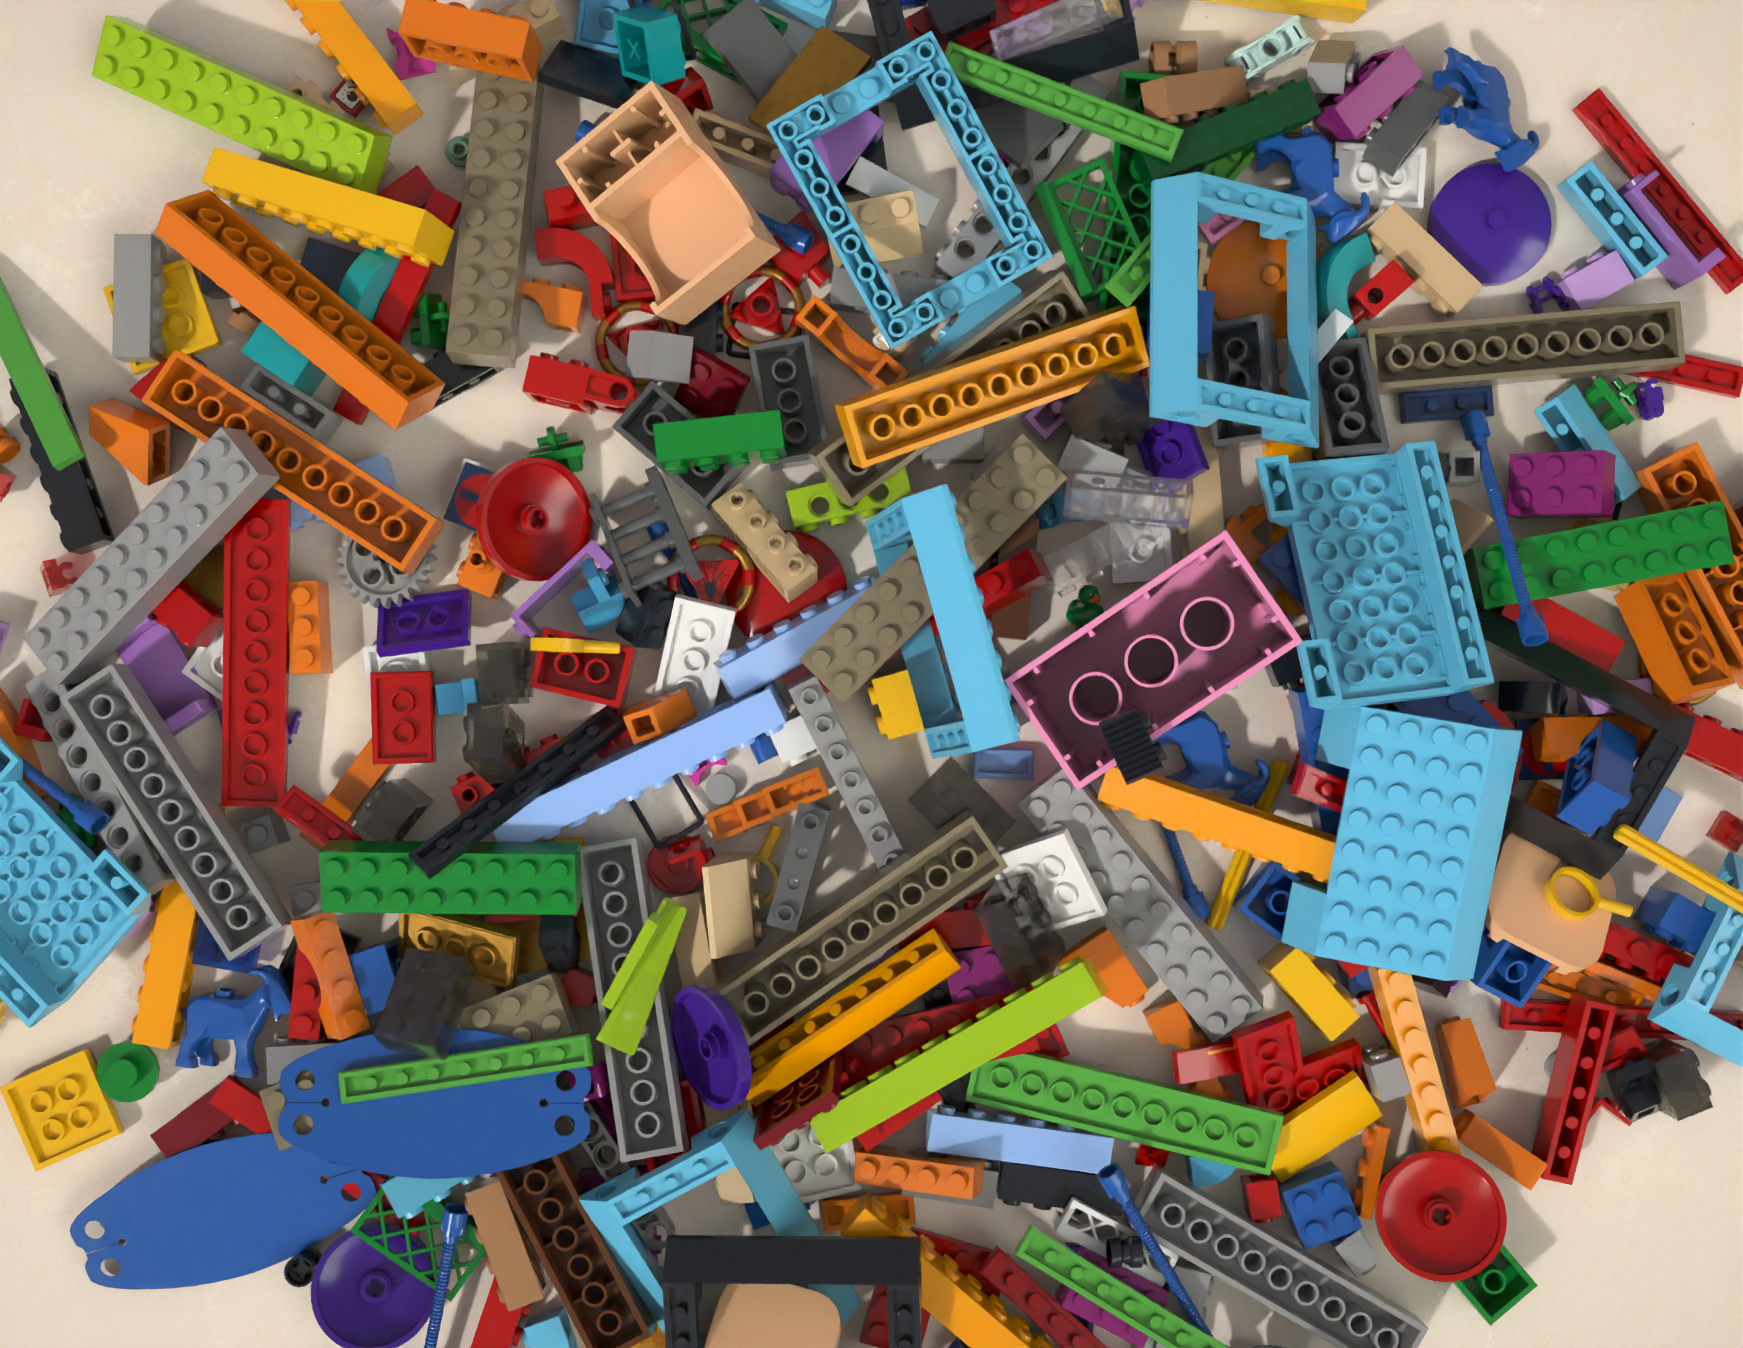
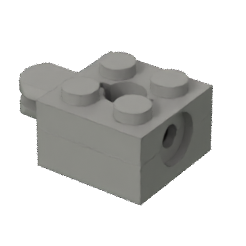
(1097, 457)

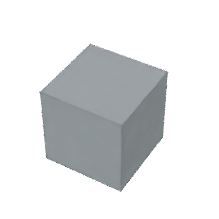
(659, 356)

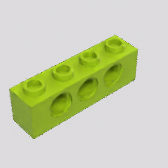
(802, 499)

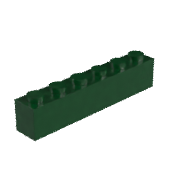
(1233, 130)

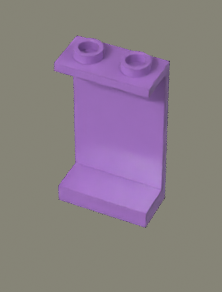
(838, 152)
(1680, 265)
(556, 583)
(158, 664)

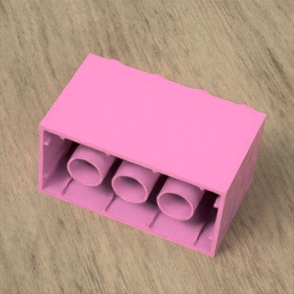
(1157, 650)

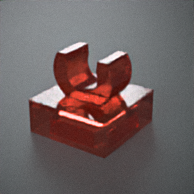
(53, 577)
(1727, 831)

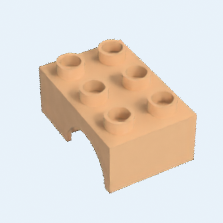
(668, 202)

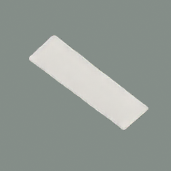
(1328, 335)

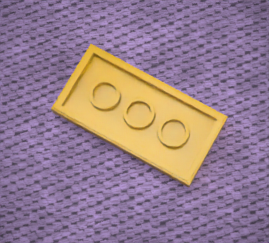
(1323, 1124)

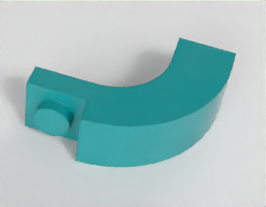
(1334, 273)
(368, 281)

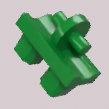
(433, 322)
(1617, 413)
(570, 452)

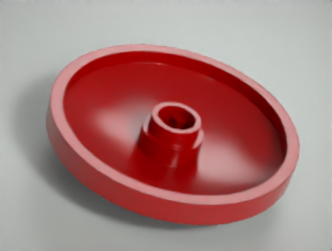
(533, 518)
(769, 606)
(1440, 1215)

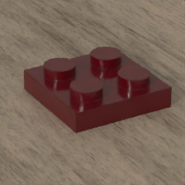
(713, 386)

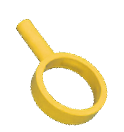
(574, 645)
(765, 854)
(1595, 900)

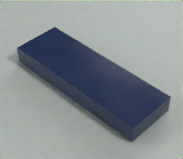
(1444, 404)

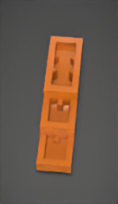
(21, 745)
(767, 804)

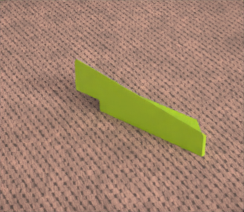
(640, 978)

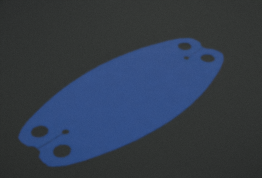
(433, 1131)
(217, 1214)

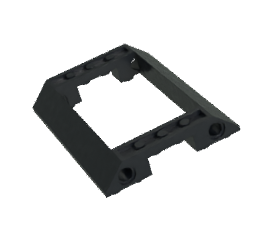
(1061, 62)
(1655, 757)
(791, 1260)

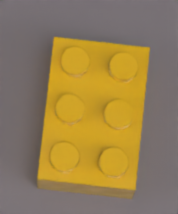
(1310, 989)

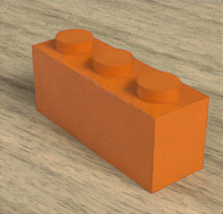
(309, 628)

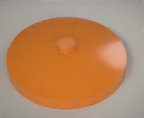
(1250, 276)

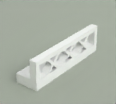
(1091, 1239)

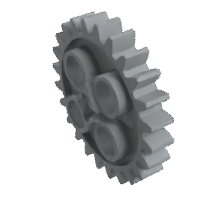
(360, 569)

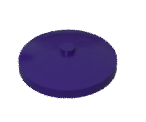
(1491, 222)
(711, 1046)
(368, 1298)

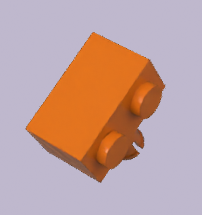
(479, 572)

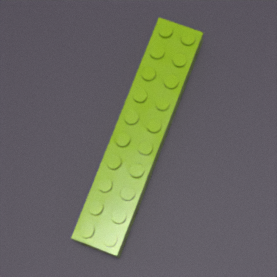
(240, 105)
(964, 1051)

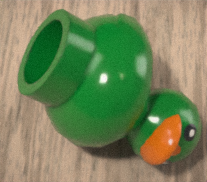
(1086, 608)

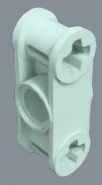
(1286, 41)

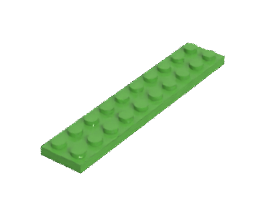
(1130, 1109)

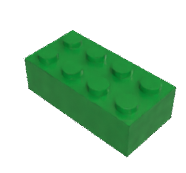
(720, 441)
(1497, 1286)

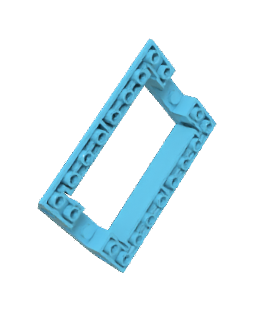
(927, 66)
(1174, 381)
(962, 626)
(1690, 993)
(712, 1153)

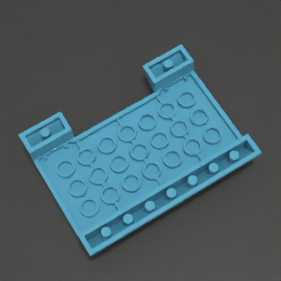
(1378, 577)
(1409, 843)
(57, 901)

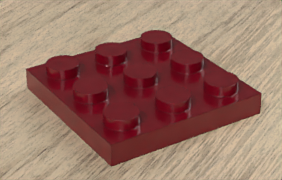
(799, 1102)

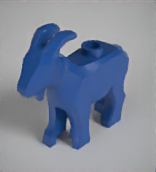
(1484, 108)
(1312, 178)
(1208, 763)
(234, 1017)

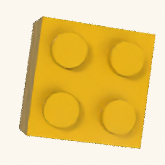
(896, 704)

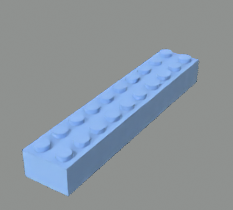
(647, 764)

